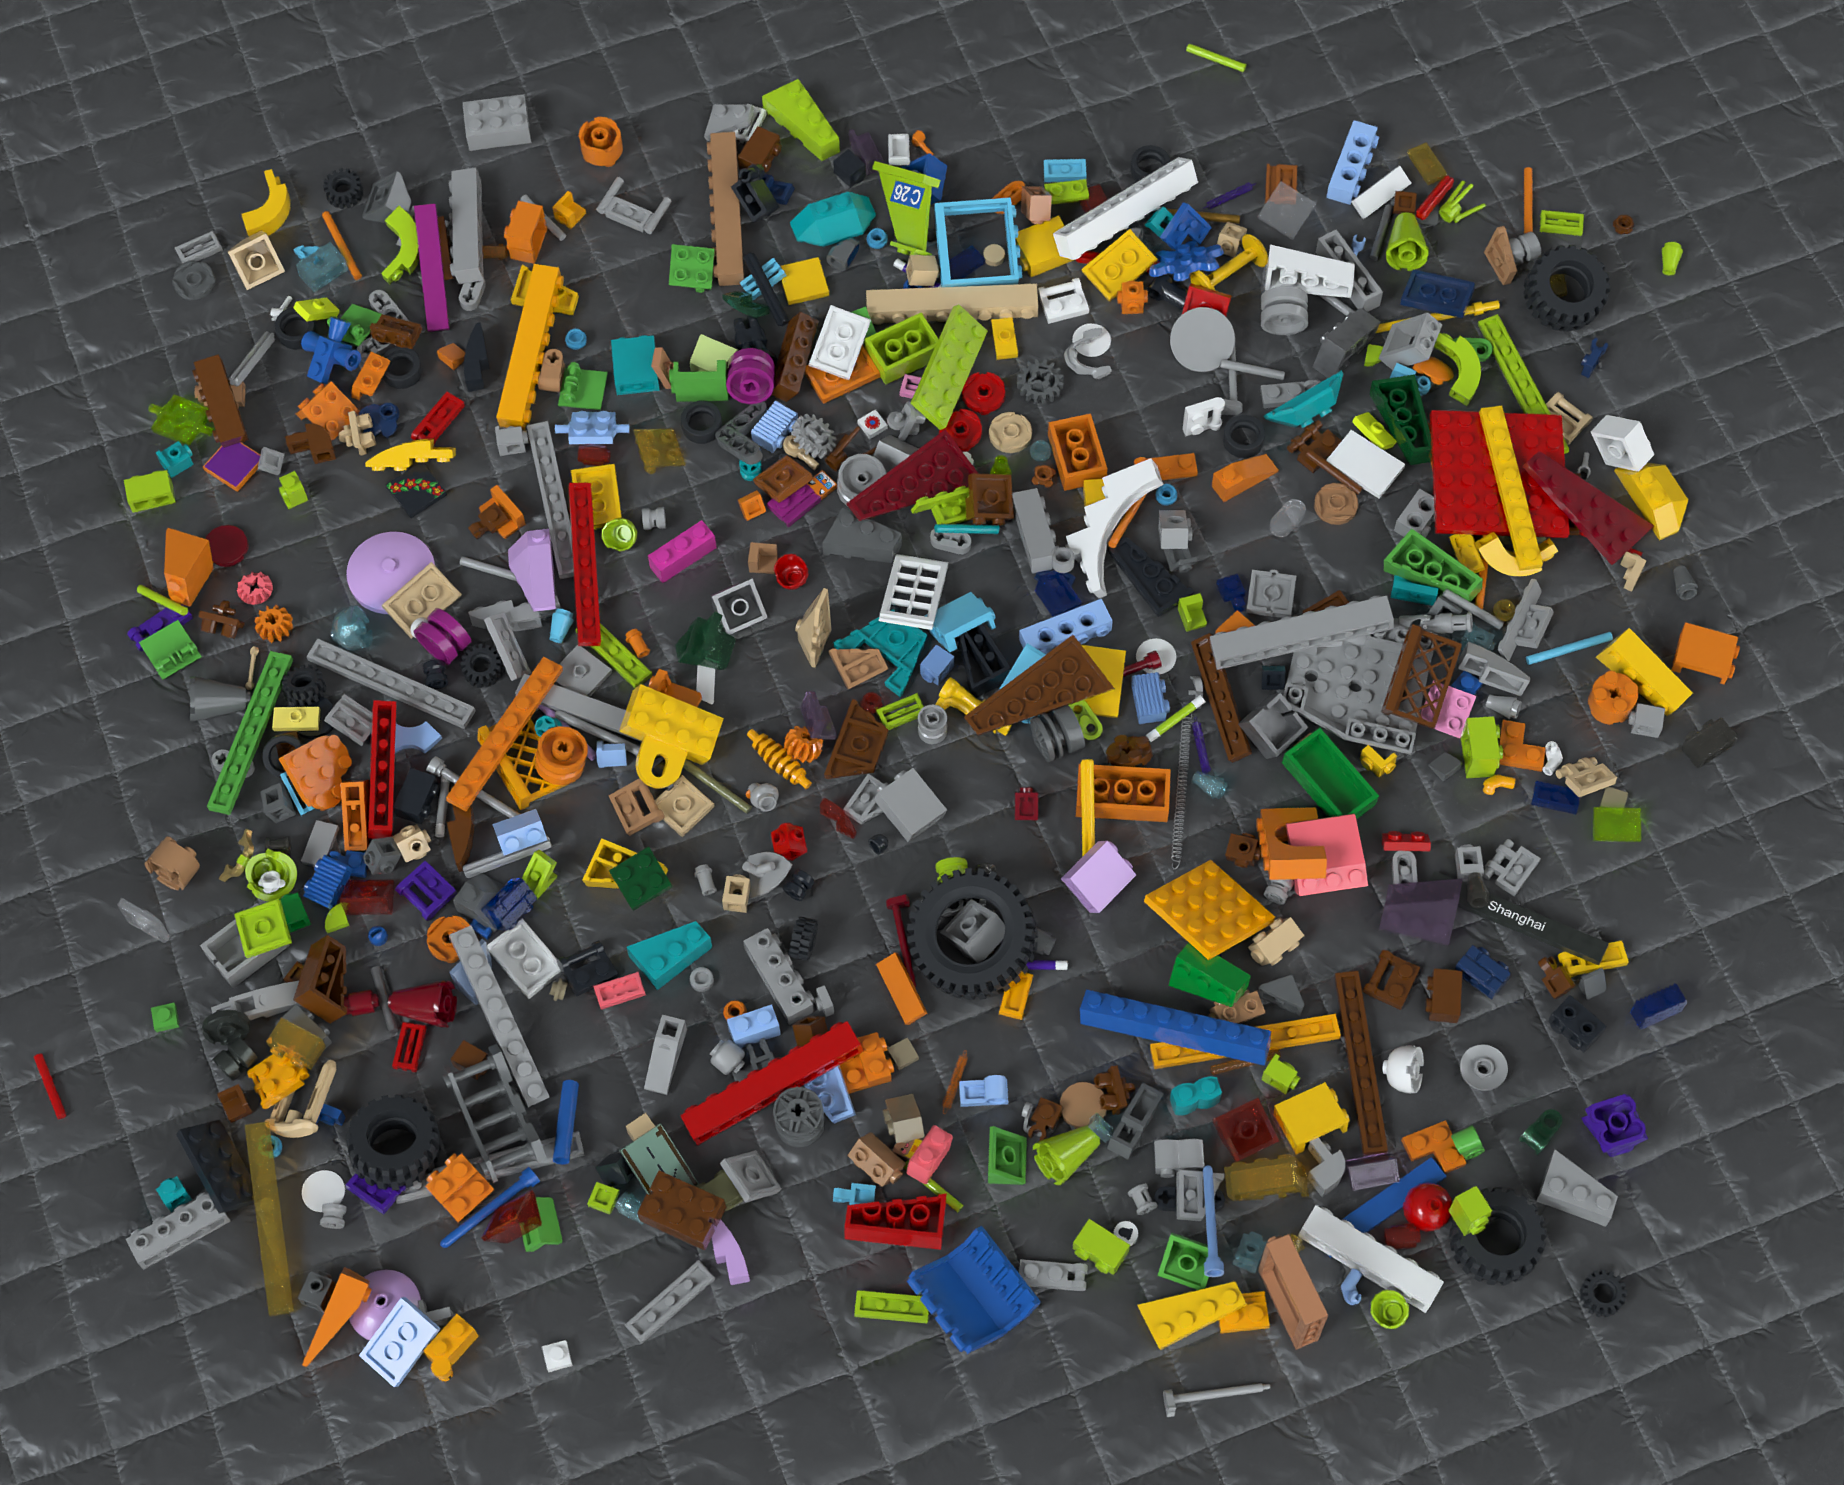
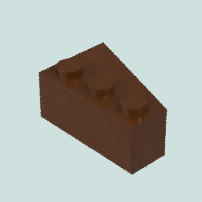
(322, 980)

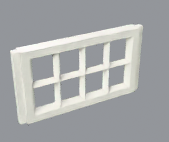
(908, 619)

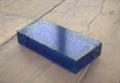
(965, 263)

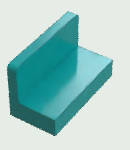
(1412, 592)

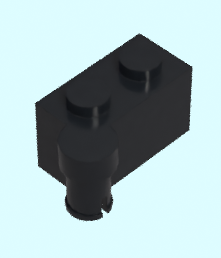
(754, 193)

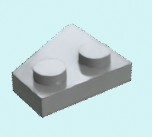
(729, 118)
(862, 804)
(1191, 1194)

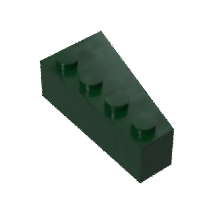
(1404, 414)

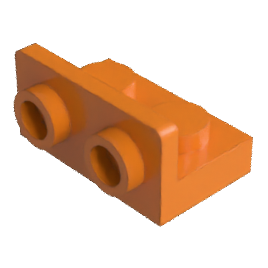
(370, 376)

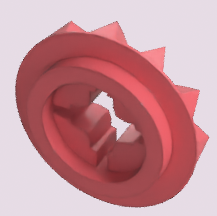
(258, 595)

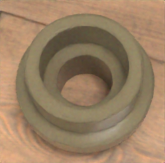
(558, 989)

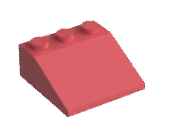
(1343, 851)

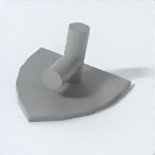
(765, 872)

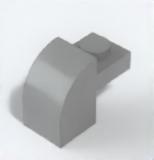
(1330, 1168)

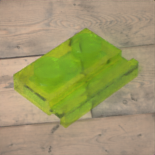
(1616, 824)

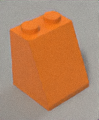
(186, 565)

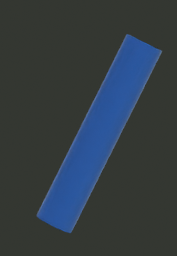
(565, 1122)

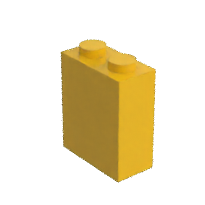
(1039, 247)

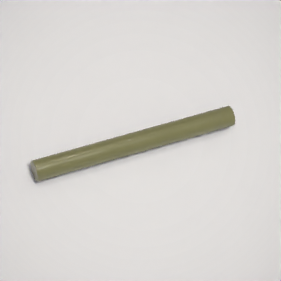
(716, 786)

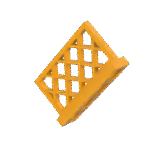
(509, 774)

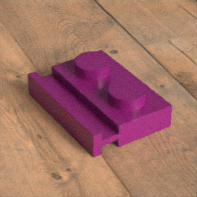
(795, 505)

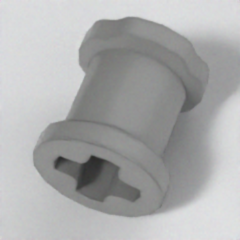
(1142, 1199)

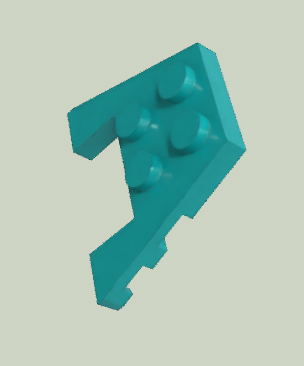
(895, 642)

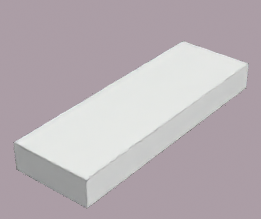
(1381, 192)

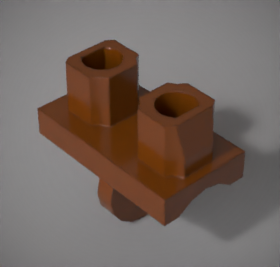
(211, 620)
(1117, 1090)

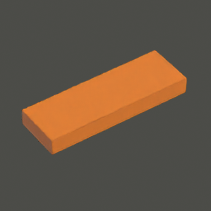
(901, 988)

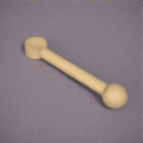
(254, 651)

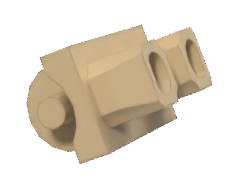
(355, 435)

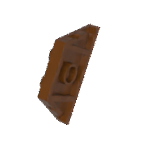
(857, 744)

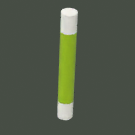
(1174, 719)

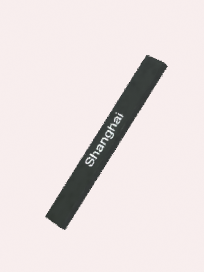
(1534, 925)

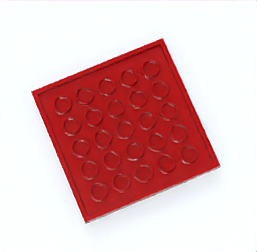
(1465, 480)

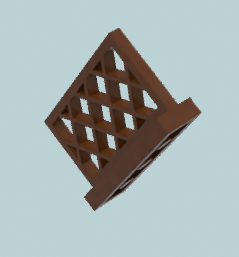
(1402, 671)

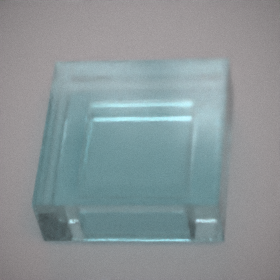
(1100, 1127)

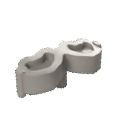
(1198, 687)

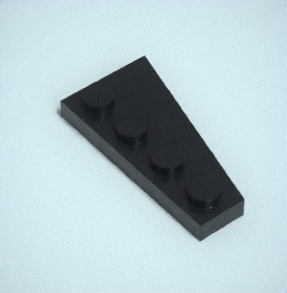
(1149, 578)

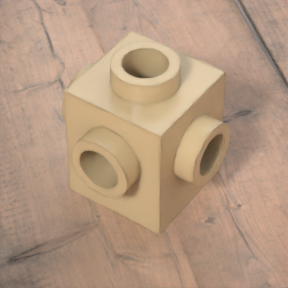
(412, 842)

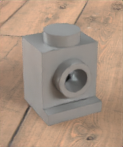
(511, 440)
(1469, 854)

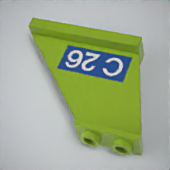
(909, 206)

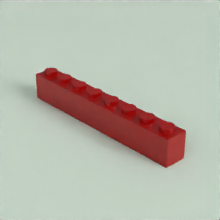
(765, 1085)

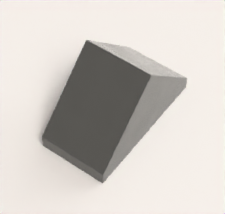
(1283, 993)

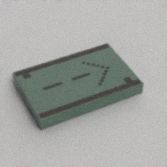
(653, 1153)

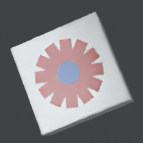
(872, 424)

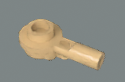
(792, 449)

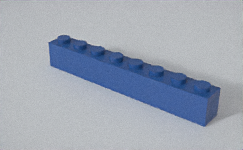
(1175, 1027)

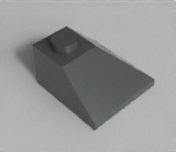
(386, 197)
(475, 896)

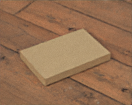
(420, 597)

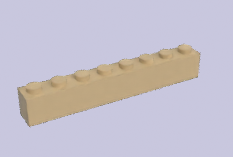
(937, 303)

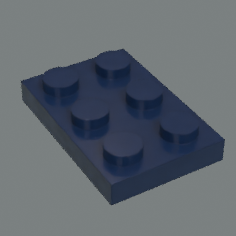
(1437, 293)

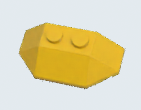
(1656, 497)

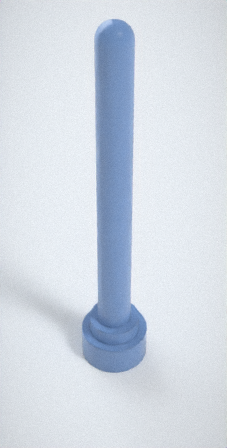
(1213, 1266)

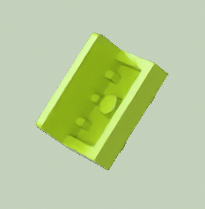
(1067, 191)

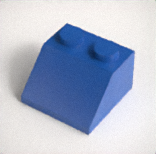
(931, 167)

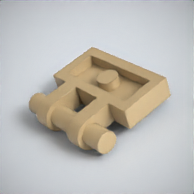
(1589, 779)

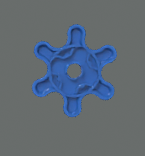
(1185, 260)

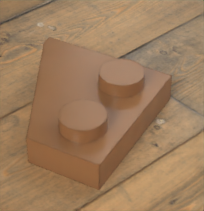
(1501, 256)
(857, 664)

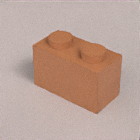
(1036, 204)

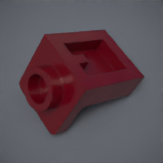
(1026, 804)

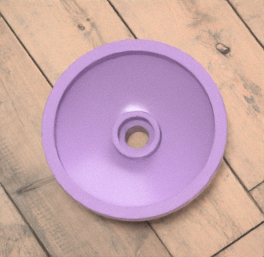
(387, 1285)

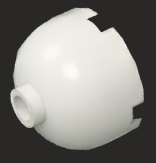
(1404, 1068)

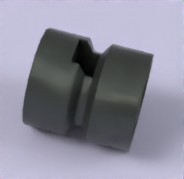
(235, 1058)

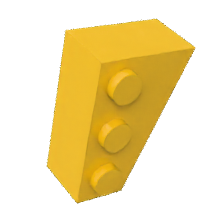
(605, 858)

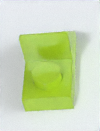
(540, 873)

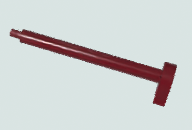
(896, 904)

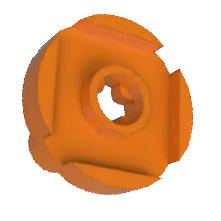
(436, 937)

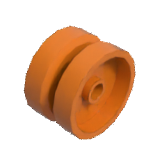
(561, 755)

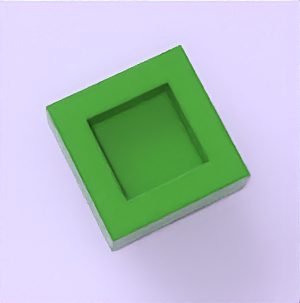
(165, 1017)

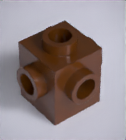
(1236, 847)

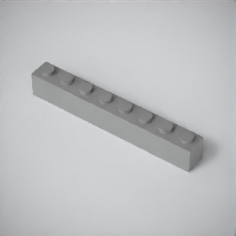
(1302, 632)

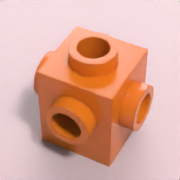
(1132, 297)

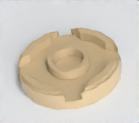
(1010, 432)

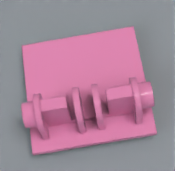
(1454, 710)

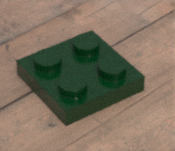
(640, 878)

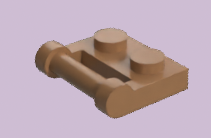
(630, 810)

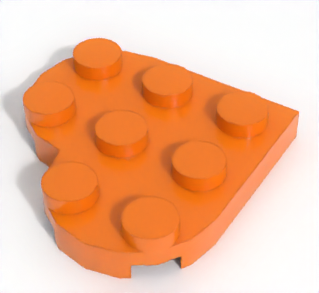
(318, 770)

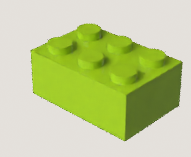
(902, 347)

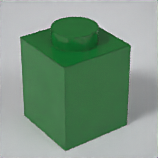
(294, 912)

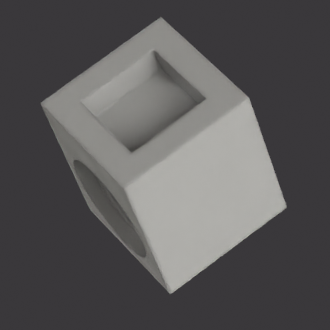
(1647, 720)

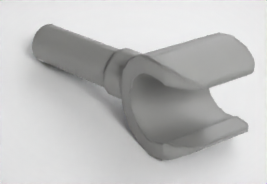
(1584, 467)

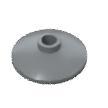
(1488, 1058)

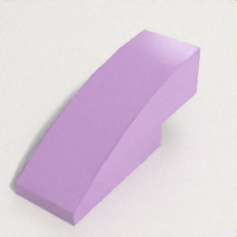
(728, 1251)

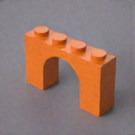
(1284, 860)

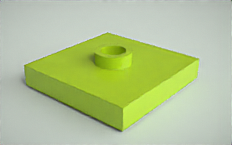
(262, 928)

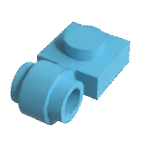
(1423, 382)

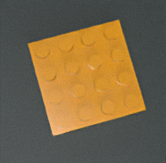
(1209, 909)

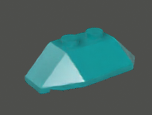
(833, 219)
(1308, 404)

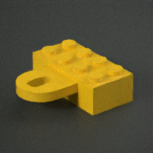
(668, 730)

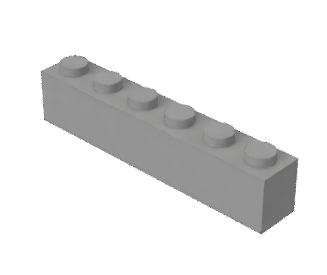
(467, 226)

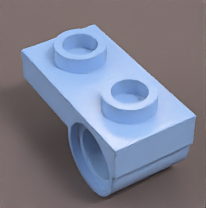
(984, 1092)

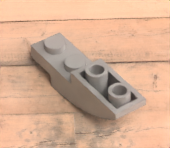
(519, 617)
(263, 1001)

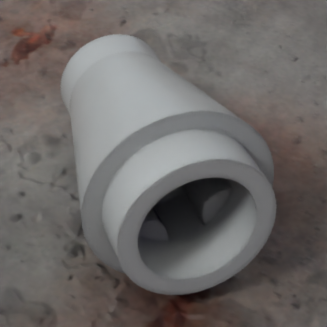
(1504, 705)

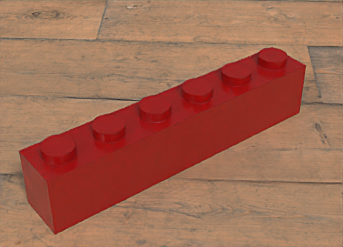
(382, 769)

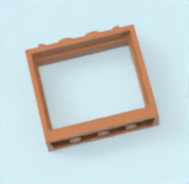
(1292, 1291)

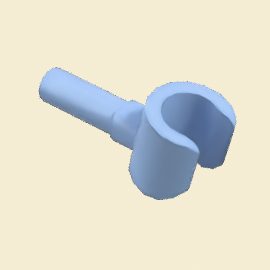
(1357, 246)

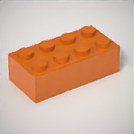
(1129, 793)

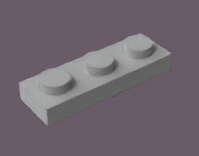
(507, 646)

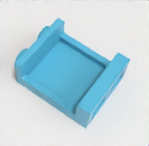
(959, 618)

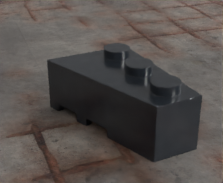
(982, 661)

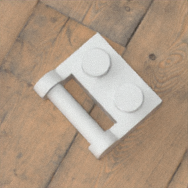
(1065, 306)
(1197, 419)

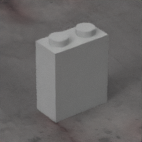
(909, 804)

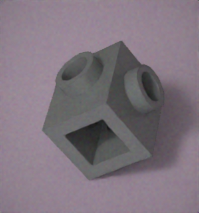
(382, 855)

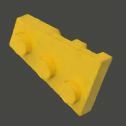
(567, 297)

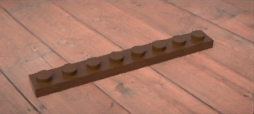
(1361, 1063)

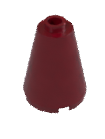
(426, 1003)

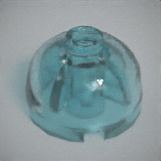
(350, 629)

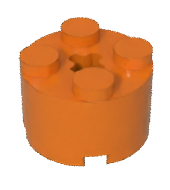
(601, 142)
(1612, 698)

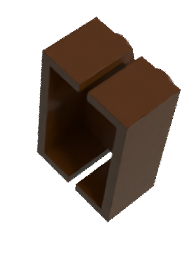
(681, 1210)

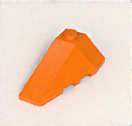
(344, 1301)

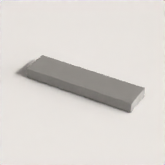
(669, 1302)

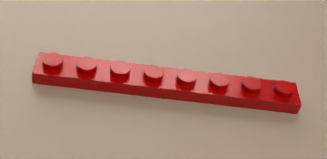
(584, 564)

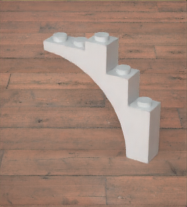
(1121, 492)

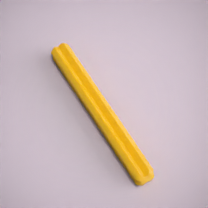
(1087, 802)

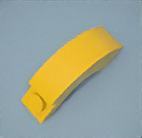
(273, 213)
(1505, 560)

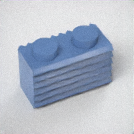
(1149, 698)

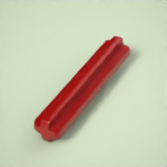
(1434, 198)

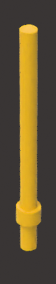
(1476, 309)

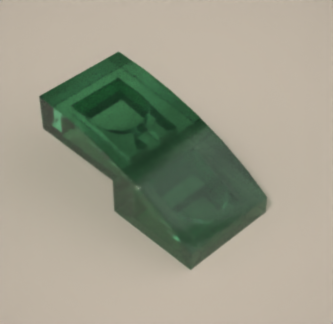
(743, 303)

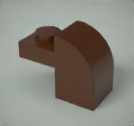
(314, 439)

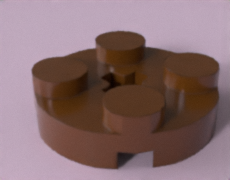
(1129, 751)

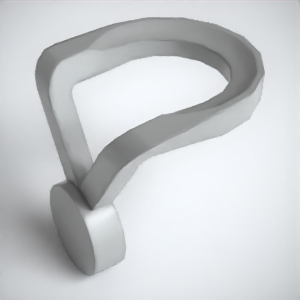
(1029, 1108)

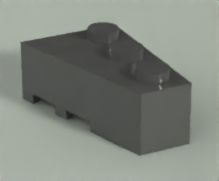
(861, 539)

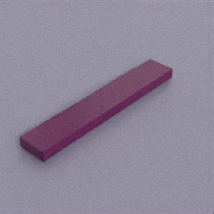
(431, 267)

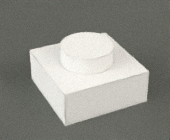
(557, 1356)

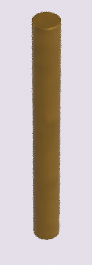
(1217, 217)

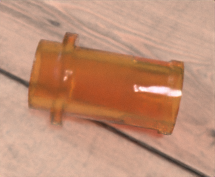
(495, 251)

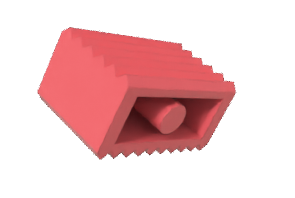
(929, 1154)

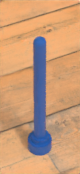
(526, 1180)

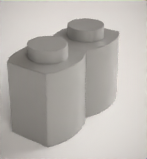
(1178, 1155)

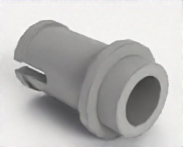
(705, 879)

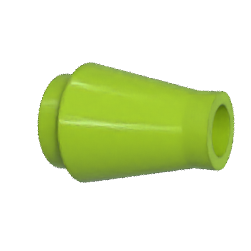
(1670, 257)

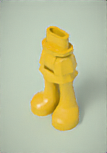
(958, 697)

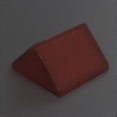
(368, 897)
(513, 1219)

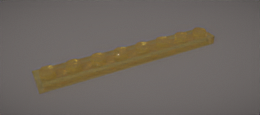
(269, 1219)

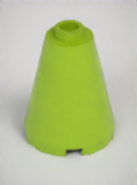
(1406, 244)
(1064, 1153)

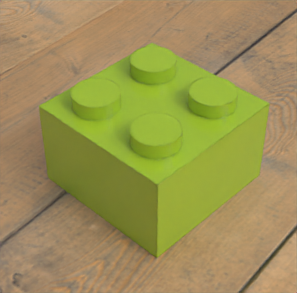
(1481, 747)

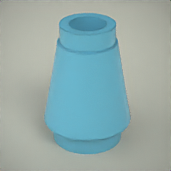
(560, 625)

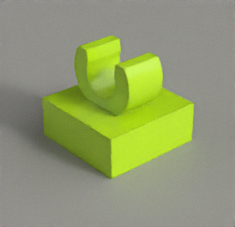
(603, 1198)

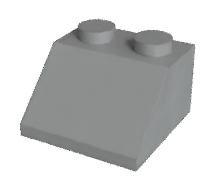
(975, 931)

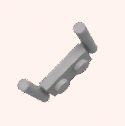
(629, 213)

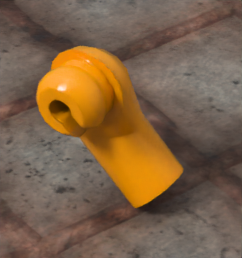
(1497, 781)

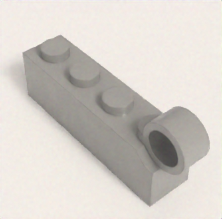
(1036, 534)

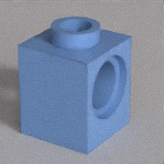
(936, 665)

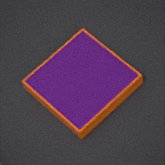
(233, 465)

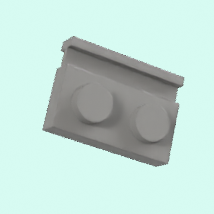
(351, 719)

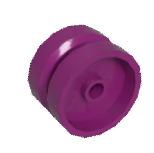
(750, 376)
(442, 636)

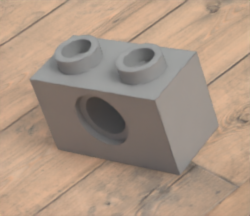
(1174, 529)

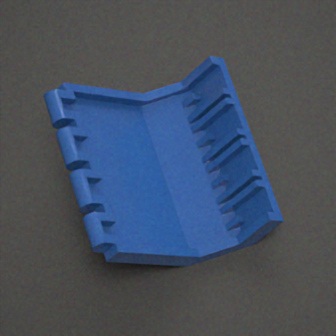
(974, 1292)

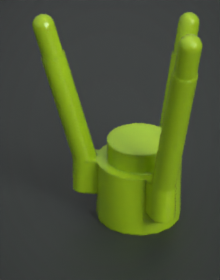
(1451, 209)

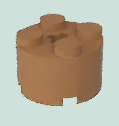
(173, 864)

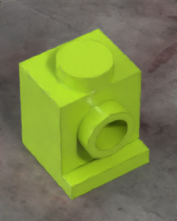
(292, 490)
(1280, 1075)

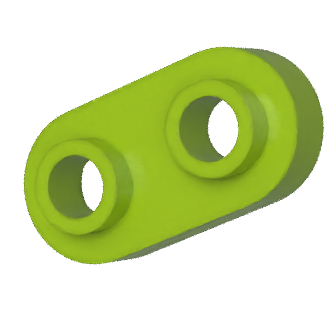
(1087, 717)

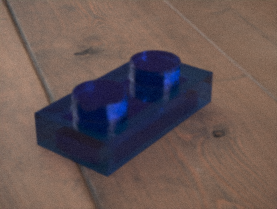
(1555, 797)

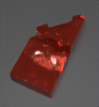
(837, 814)

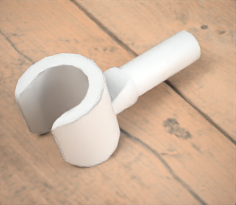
(276, 311)

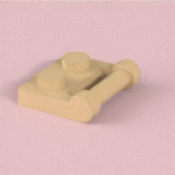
(1570, 426)

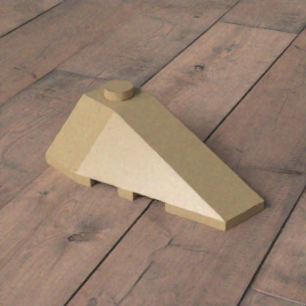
(815, 628)

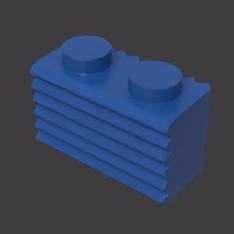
(327, 881)

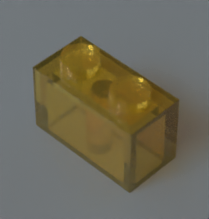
(295, 1044)

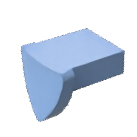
(611, 754)

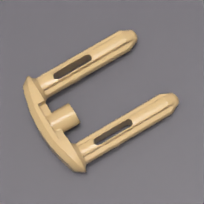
(294, 1124)

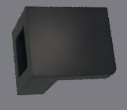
(614, 1170)

